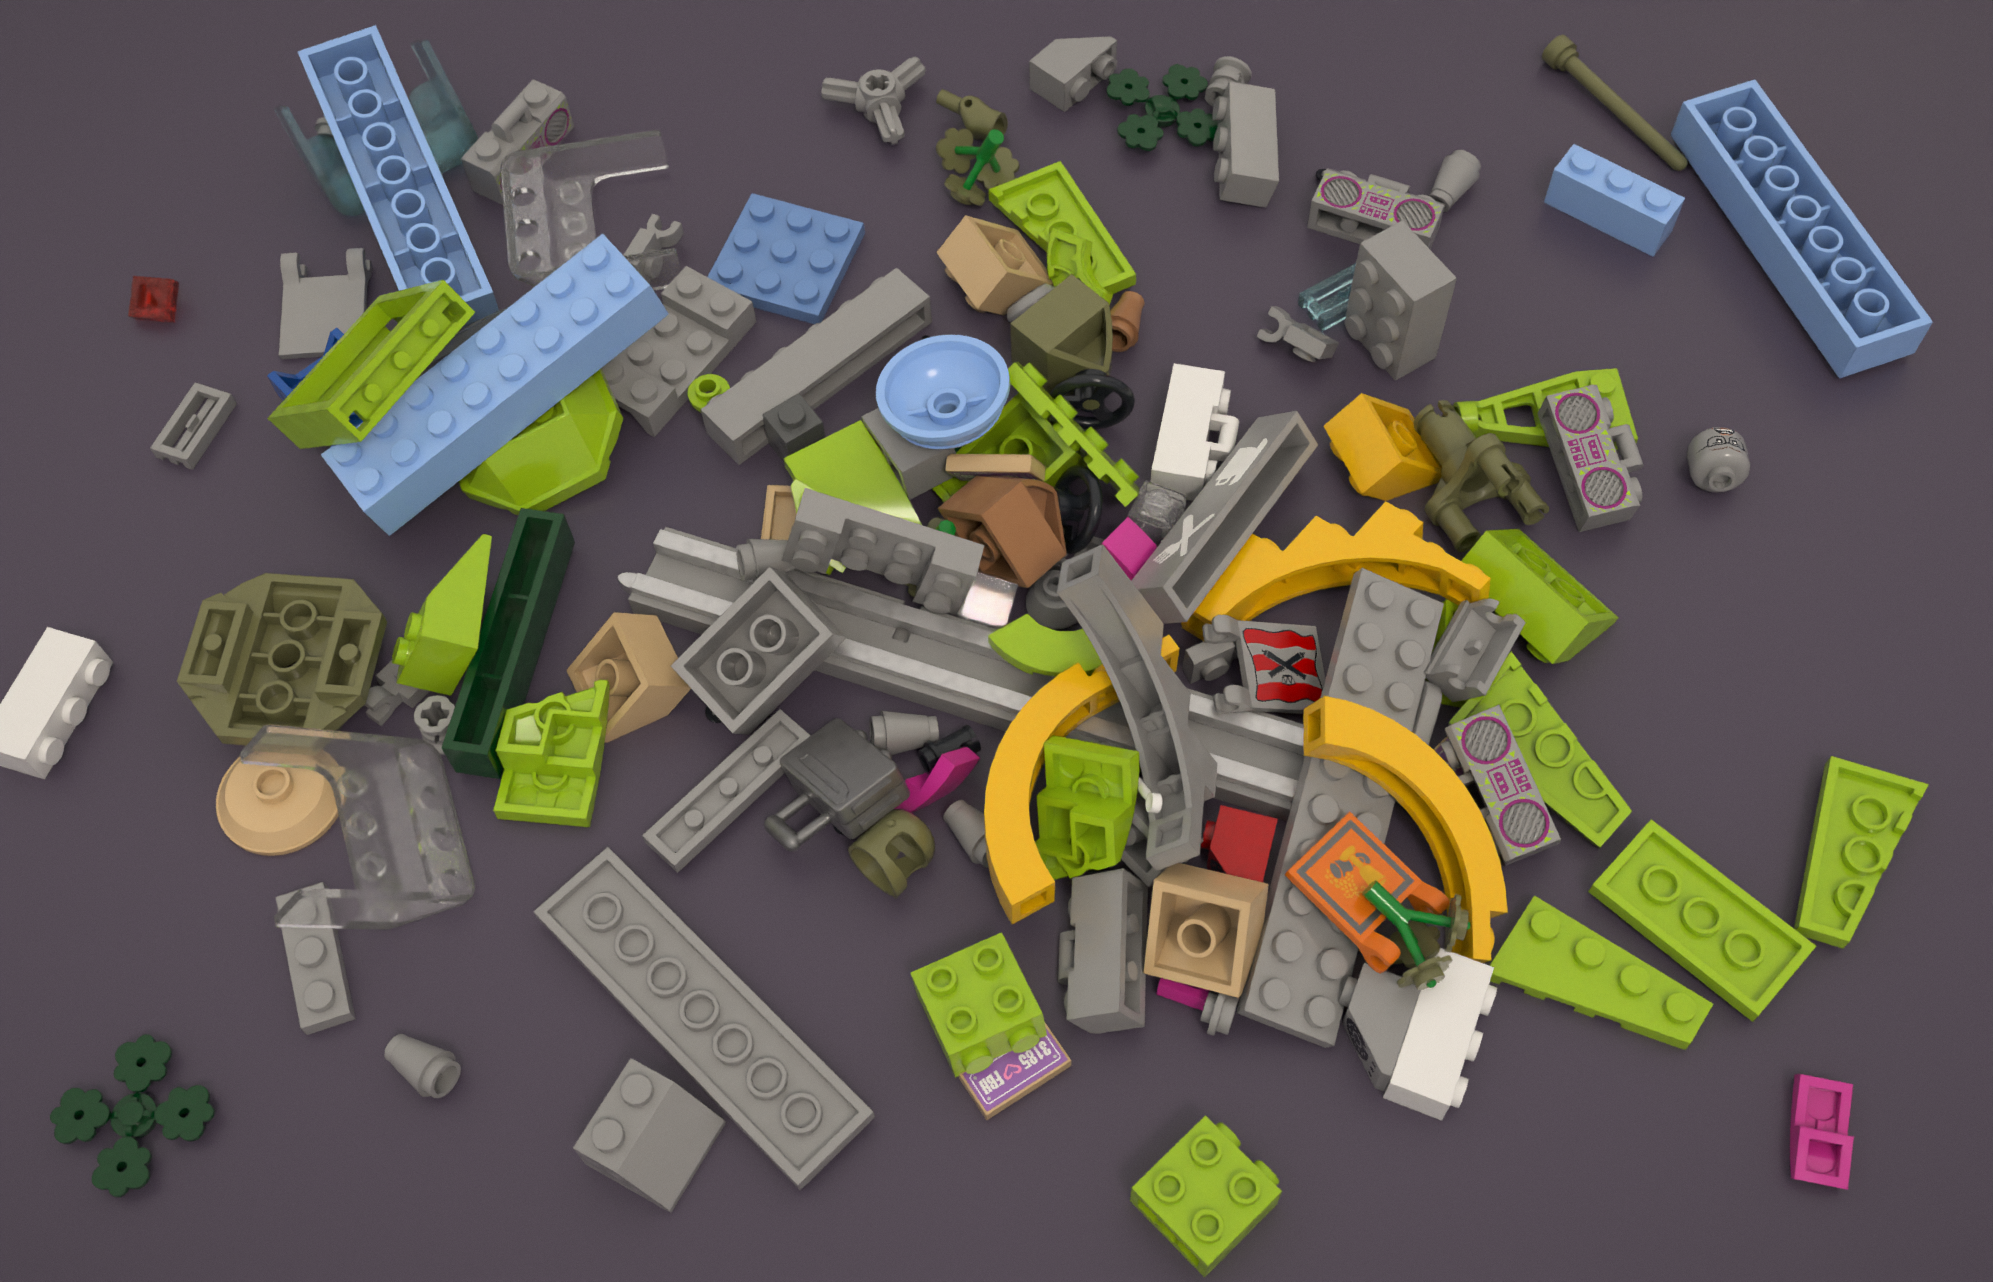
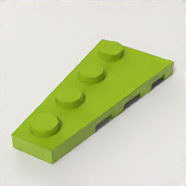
(1053, 200)
(1090, 443)

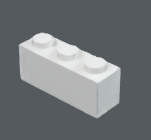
(49, 700)
(1442, 1038)

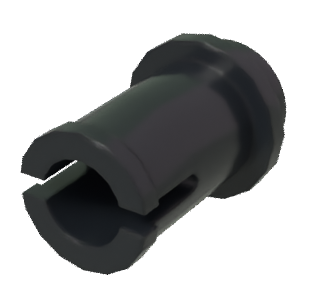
(932, 751)

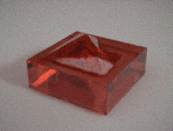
(153, 299)

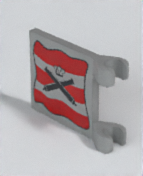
(1277, 665)

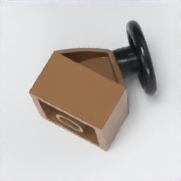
(1024, 521)

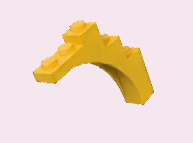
(1328, 558)

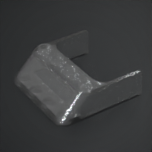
(552, 205)
(394, 824)

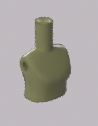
(974, 113)

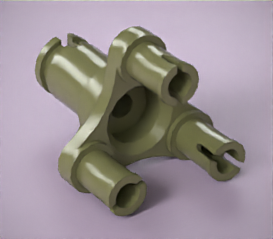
(1471, 473)

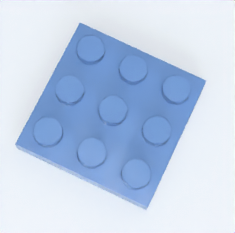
(787, 257)

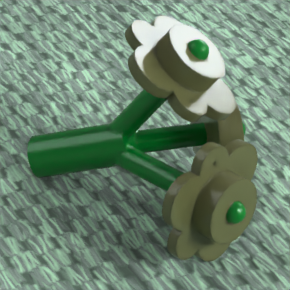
(992, 167)
(1417, 940)

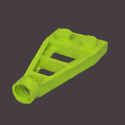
(1492, 409)

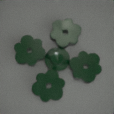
(1162, 109)
(132, 1116)

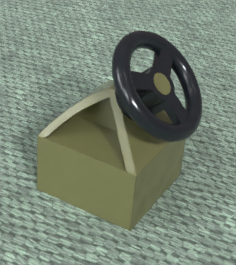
(1071, 345)

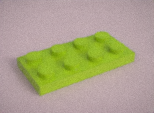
(1702, 920)

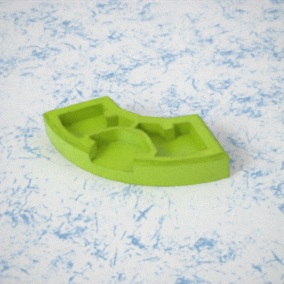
(1071, 255)
(1042, 649)

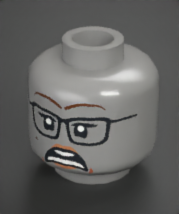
(1718, 460)

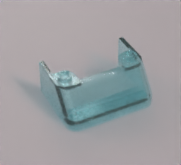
(438, 114)

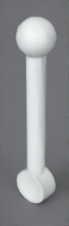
(1153, 800)

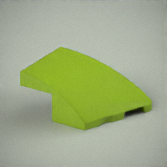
(853, 470)
(553, 758)
(1085, 805)

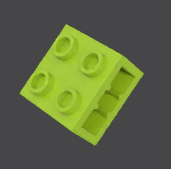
(979, 1005)
(1206, 1194)

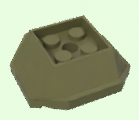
(258, 629)

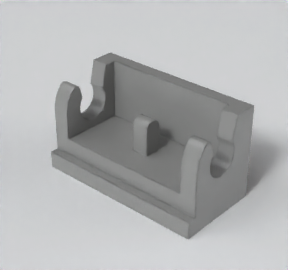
(1472, 649)

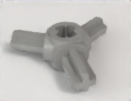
(878, 95)

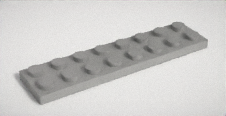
(705, 1018)

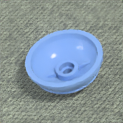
(943, 391)

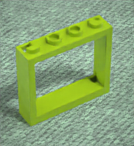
(371, 366)

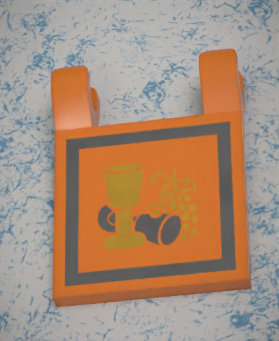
(1341, 869)

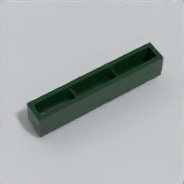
(509, 640)

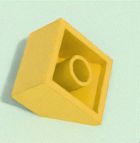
(1381, 449)

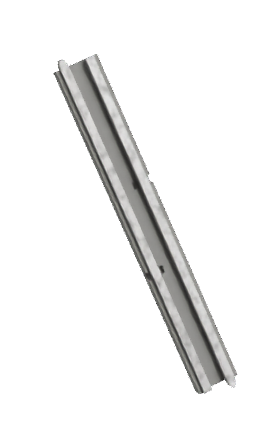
(954, 668)

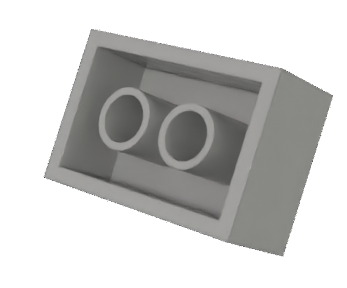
(1399, 300)
(758, 652)

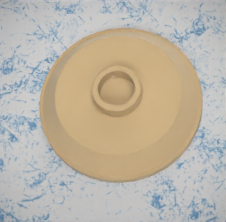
(274, 807)

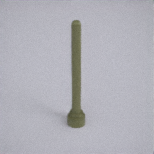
(1562, 55)

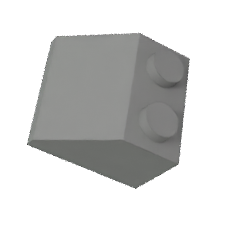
(649, 1135)

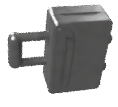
(840, 778)

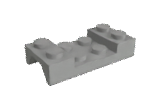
(691, 341)
(878, 542)

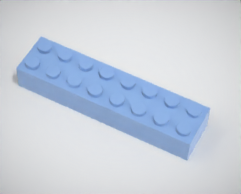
(394, 168)
(1800, 229)
(497, 384)

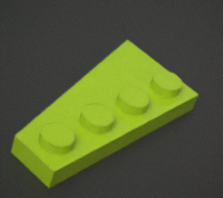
(1558, 763)
(1851, 845)
(1578, 967)

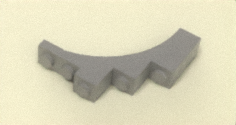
(1152, 697)

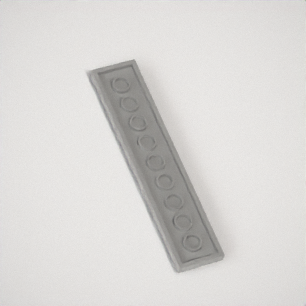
(1301, 952)

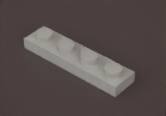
(724, 792)

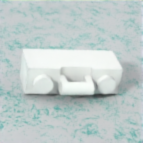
(1191, 410)

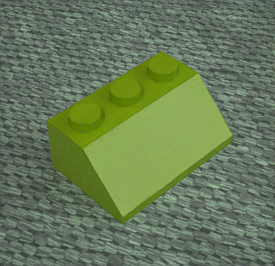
(1529, 583)

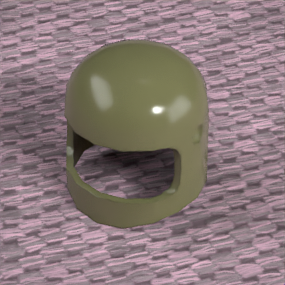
(880, 844)

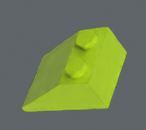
(1020, 432)
(447, 628)

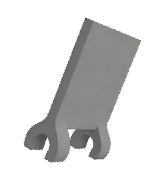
(320, 304)

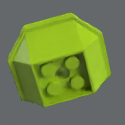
(553, 455)

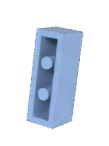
(1613, 200)

